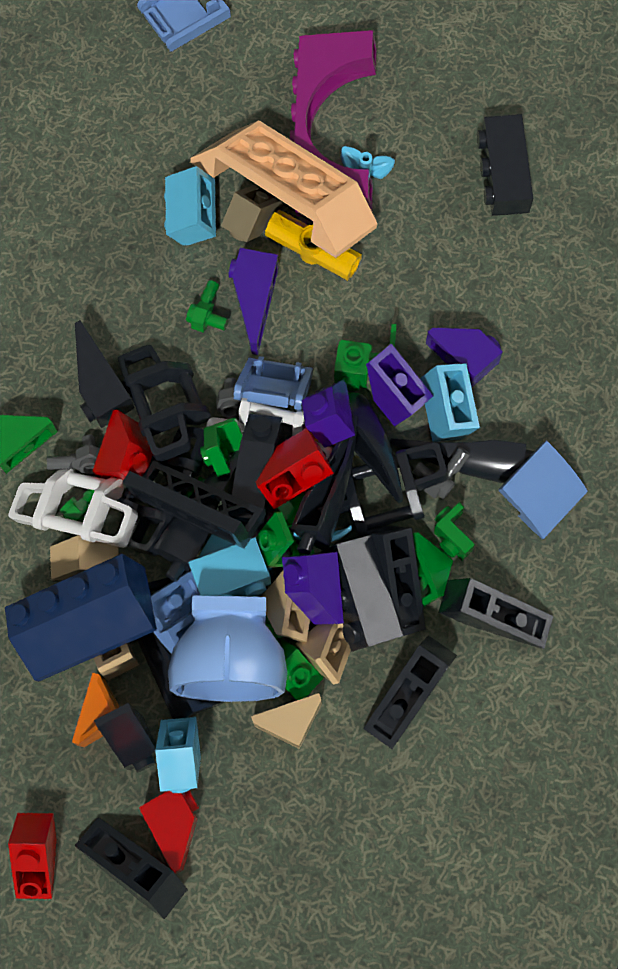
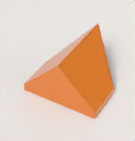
(97, 702)

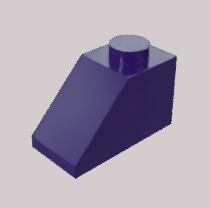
(466, 347)
(396, 386)
(329, 414)
(314, 586)

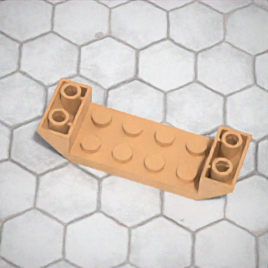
(296, 178)

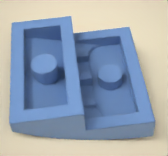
(543, 489)
(174, 609)

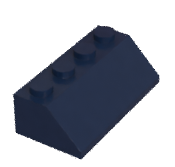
(81, 617)

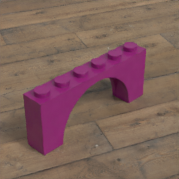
(324, 66)

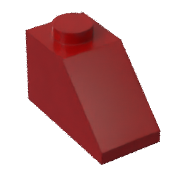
(122, 449)
(172, 825)

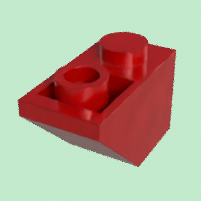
(293, 469)
(33, 855)

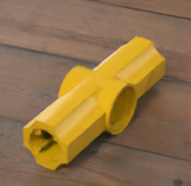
(296, 236)

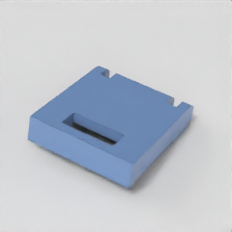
(182, 20)
(273, 383)

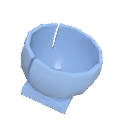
(228, 653)

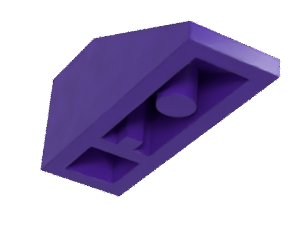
(254, 283)

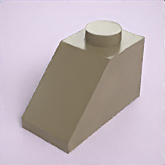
(250, 212)

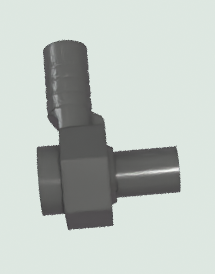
(225, 401)
(83, 459)
(453, 467)

